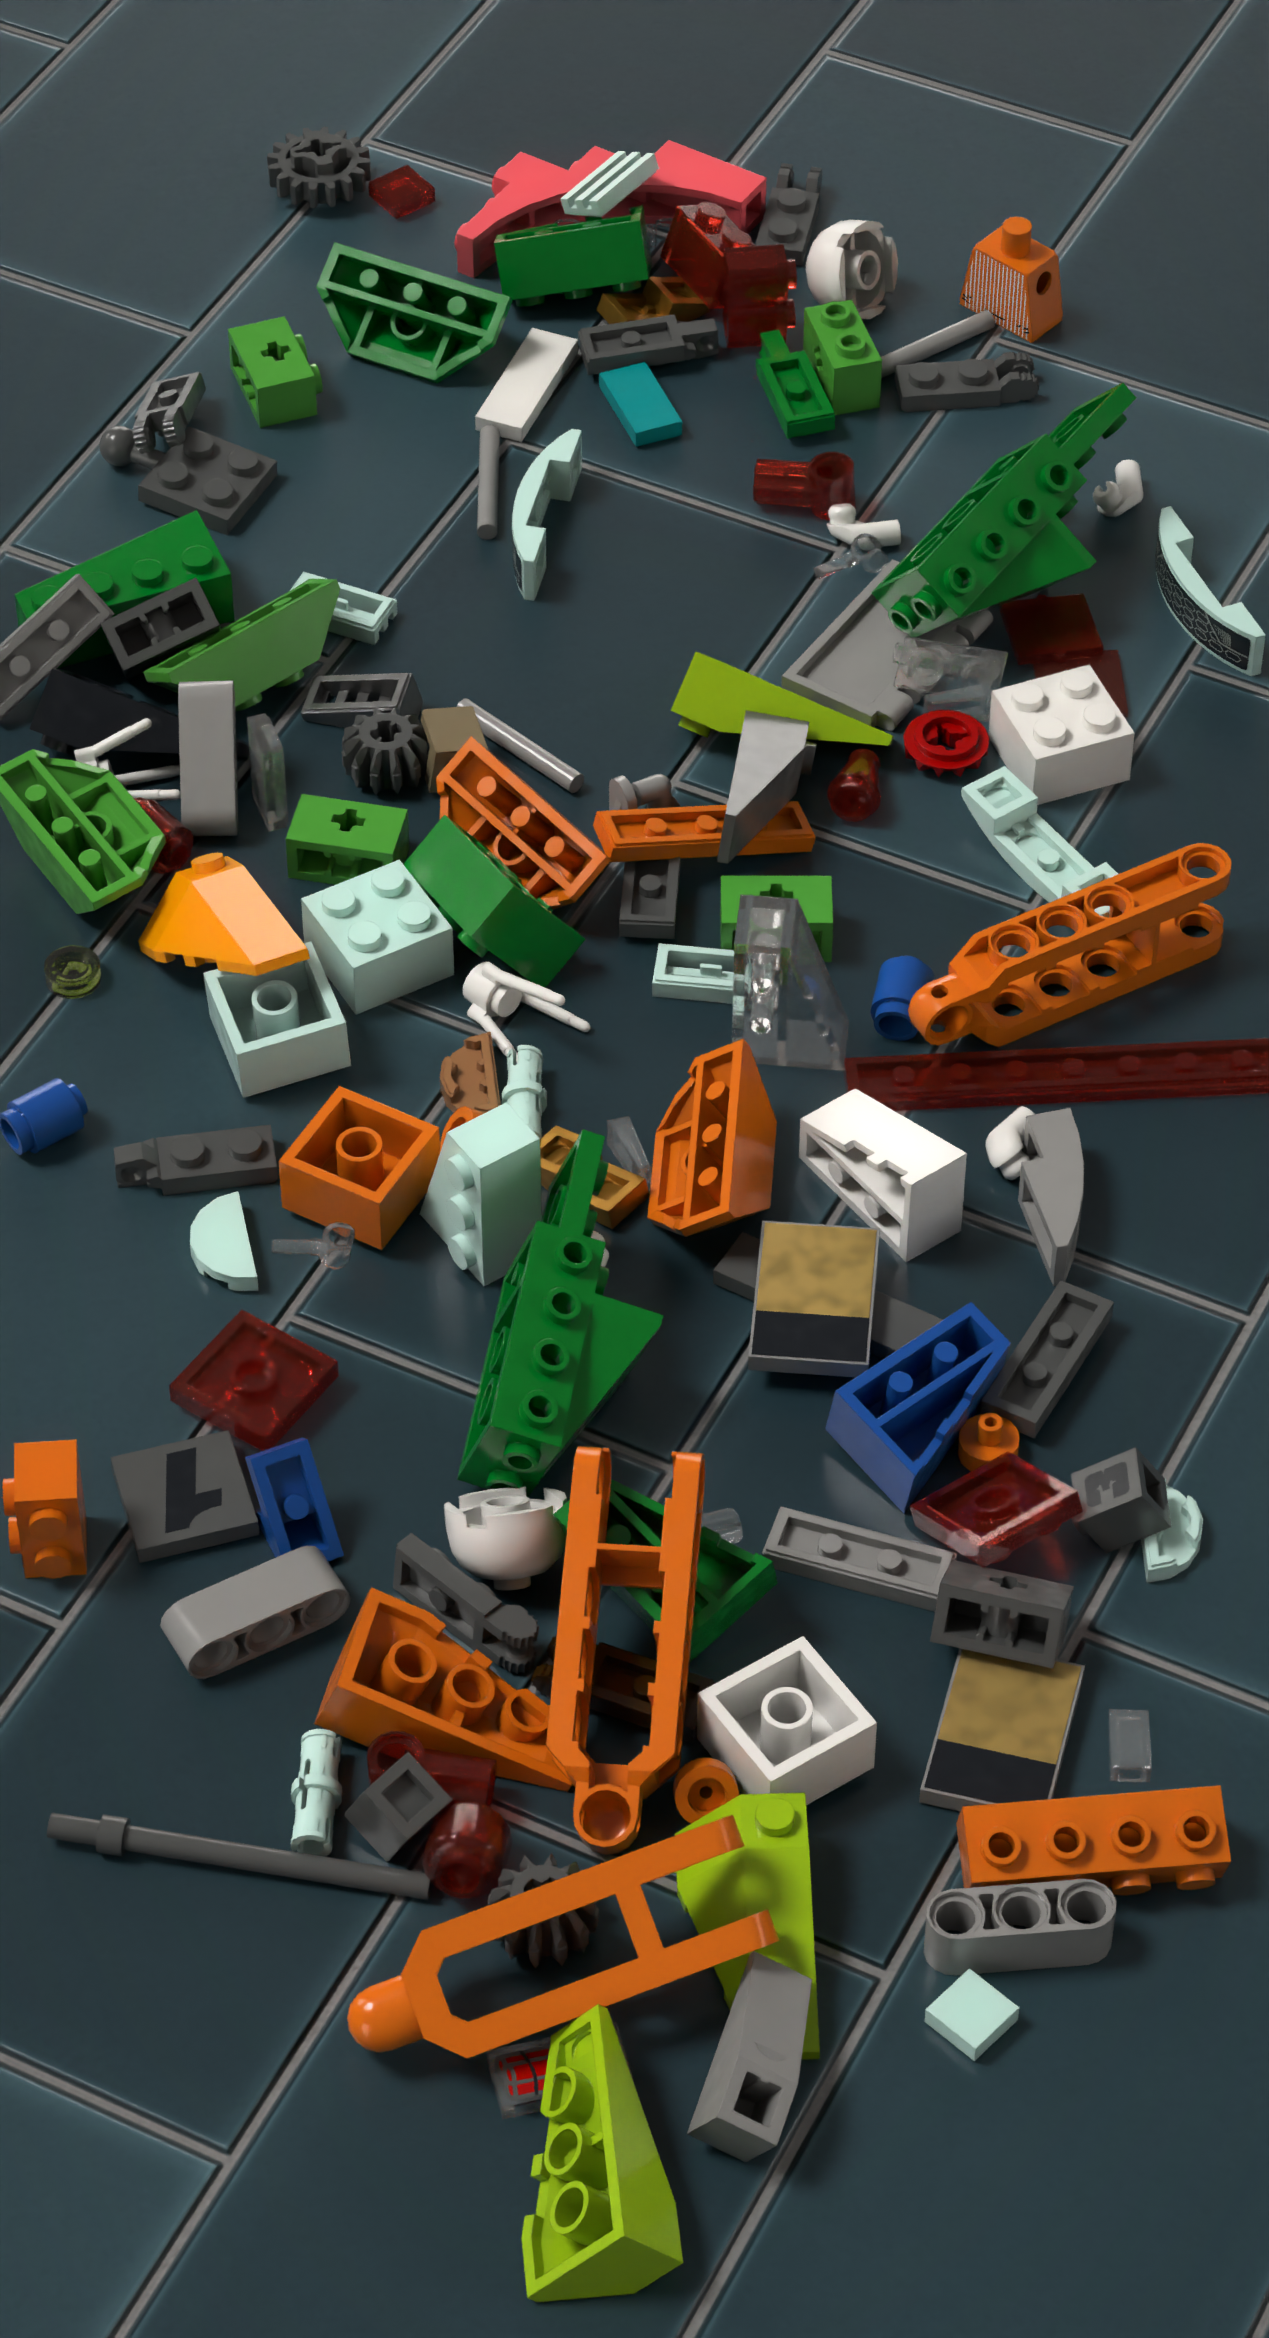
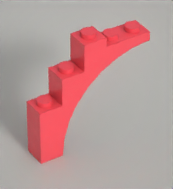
(530, 193)

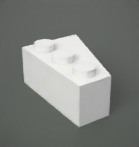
(887, 1171)

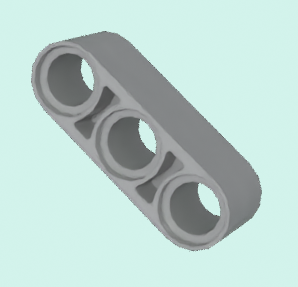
(208, 757)
(255, 1612)
(1045, 1908)

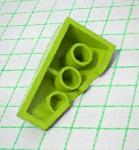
(720, 694)
(762, 1875)
(603, 2194)

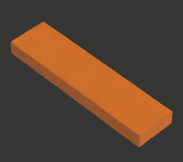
(694, 833)

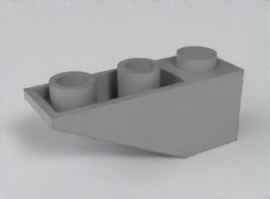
(755, 2062)

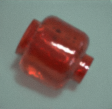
(467, 1850)

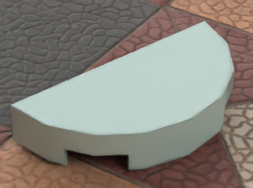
(222, 1244)
(1176, 1547)

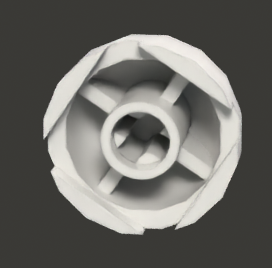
(854, 264)
(506, 1534)

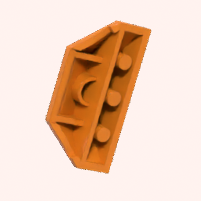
(518, 826)
(714, 1146)

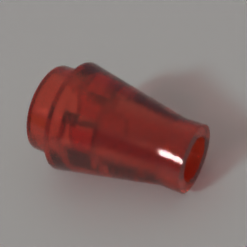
(856, 788)

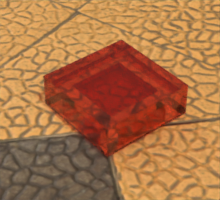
(401, 191)

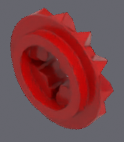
(955, 729)

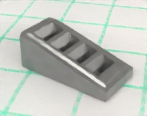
(369, 690)

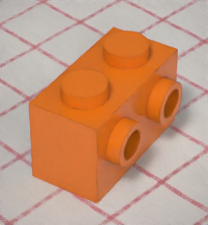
(47, 1508)

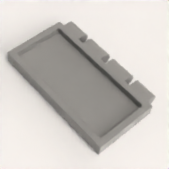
(853, 661)

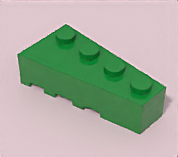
(141, 572)

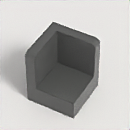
(397, 1806)

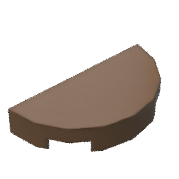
(471, 1076)

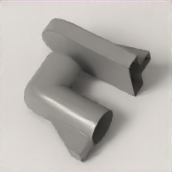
(653, 791)

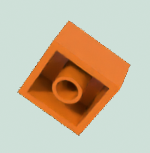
(359, 1166)

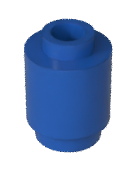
(895, 987)
(43, 1116)

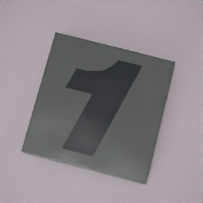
(184, 1496)

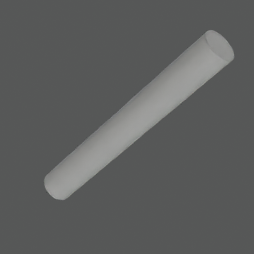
(937, 341)
(488, 482)
(526, 749)

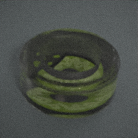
(72, 971)

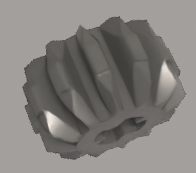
(385, 751)
(552, 1935)

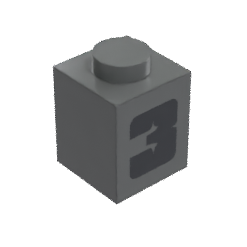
(1121, 1500)

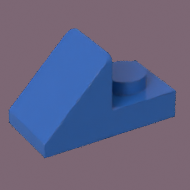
(292, 1500)

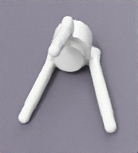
(89, 756)
(500, 993)

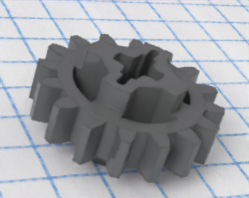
(319, 167)

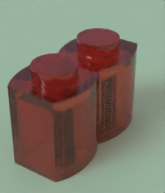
(757, 293)

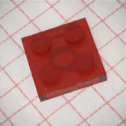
(254, 1381)
(996, 1509)

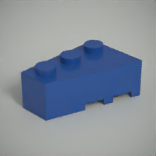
(915, 1401)

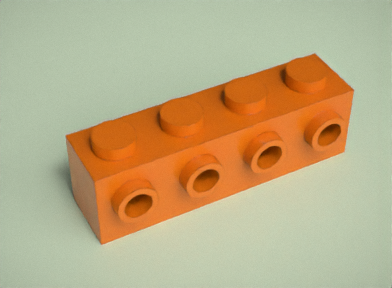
(1102, 1838)

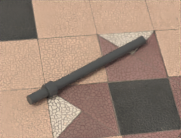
(116, 1835)

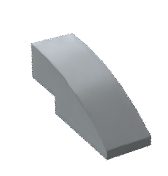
(1053, 1188)

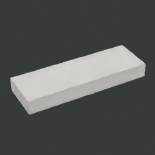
(527, 383)

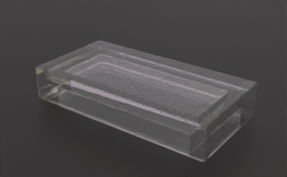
(267, 772)

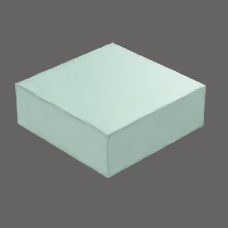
(971, 2014)

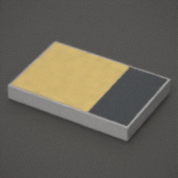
(814, 1299)
(1001, 1731)

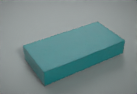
(640, 404)

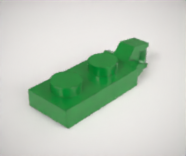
(793, 388)

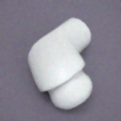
(1122, 494)
(846, 528)
(1005, 1144)

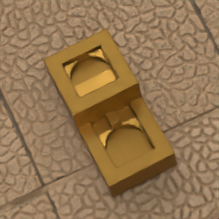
(659, 298)
(621, 1189)

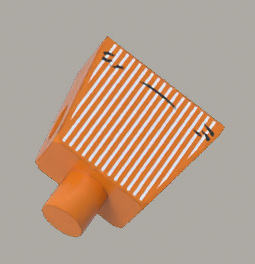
(1015, 281)

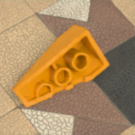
(221, 918)

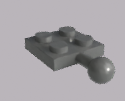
(198, 475)

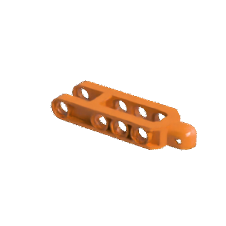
(1137, 940)
(612, 1795)
(416, 2009)

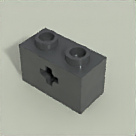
(160, 628)
(1002, 1614)

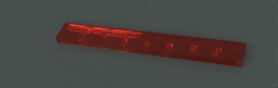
(1062, 1074)

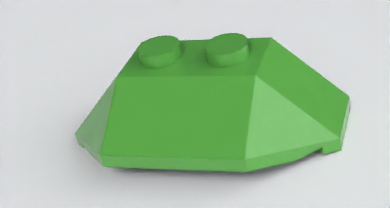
(259, 648)
(79, 828)

